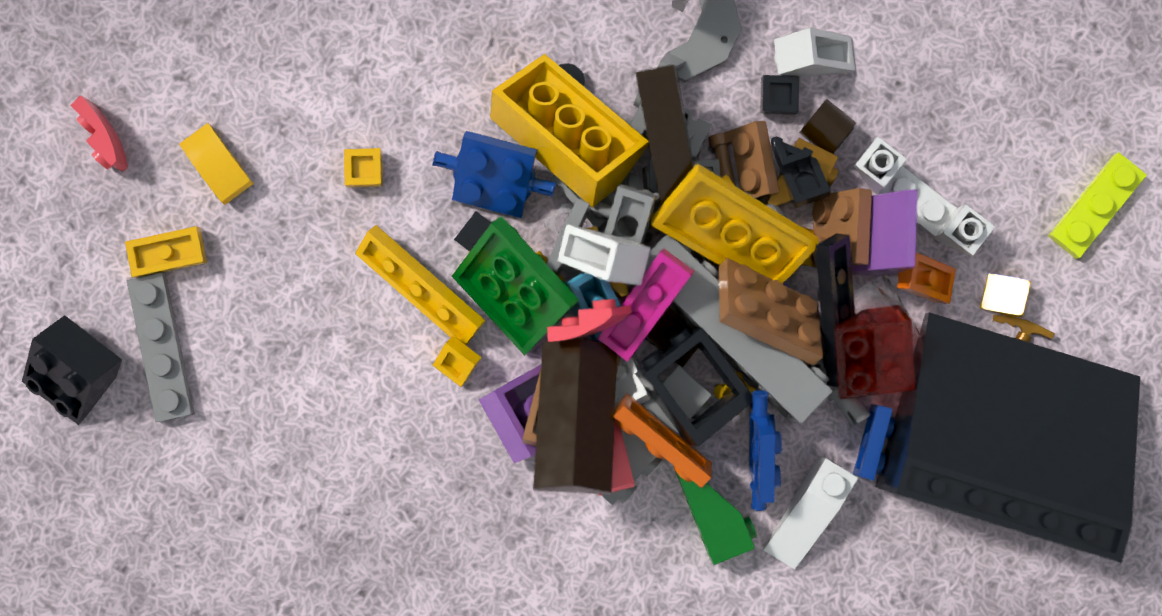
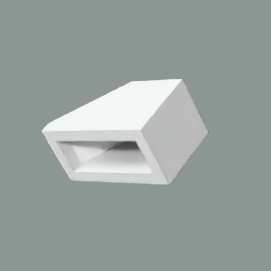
(813, 53)
(603, 255)

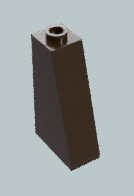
(665, 127)

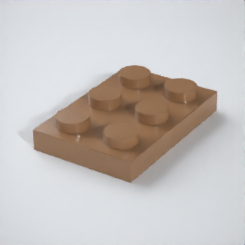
(769, 311)

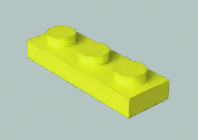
(1097, 205)

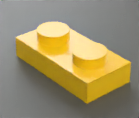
(166, 252)

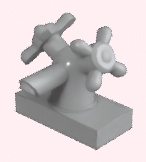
(629, 213)

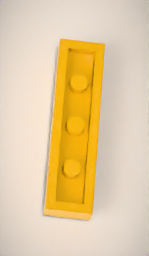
(419, 285)

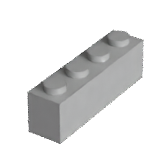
(691, 399)

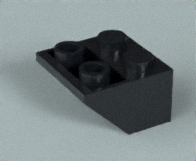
(69, 369)

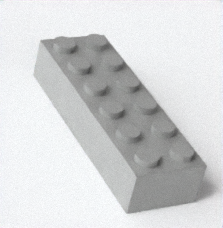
(791, 384)

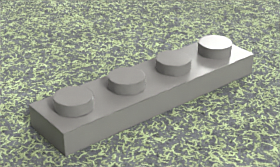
(160, 347)

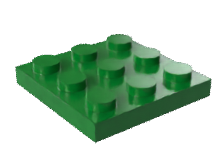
(514, 285)

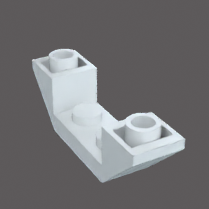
(936, 216)

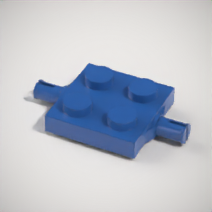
(494, 174)
(763, 445)

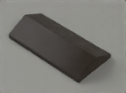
(576, 417)

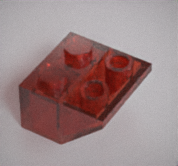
(874, 353)

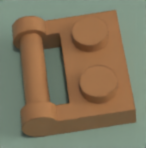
(751, 156)

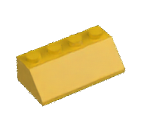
(569, 128)

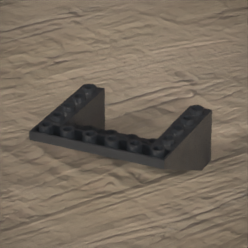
(1017, 437)

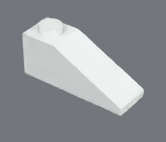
(810, 511)

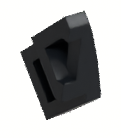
(800, 173)

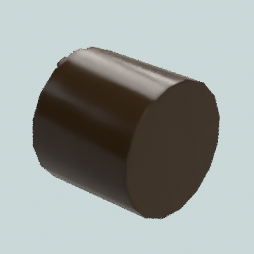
(828, 127)

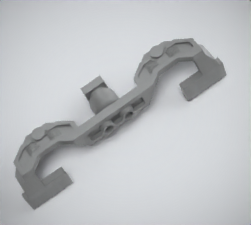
(706, 48)

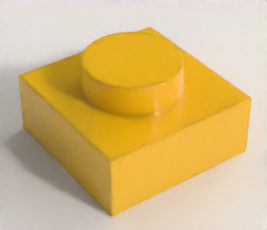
(363, 167)
(456, 361)

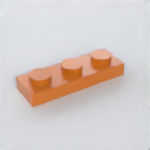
(663, 441)

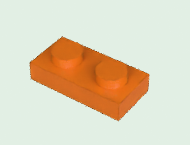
(928, 279)

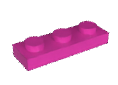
(648, 303)

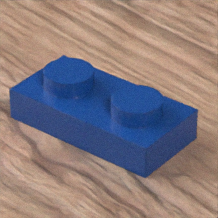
(870, 455)

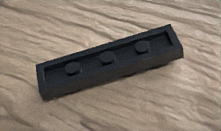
(834, 293)

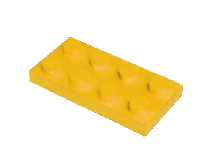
(731, 224)

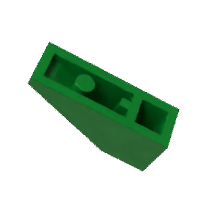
(718, 522)

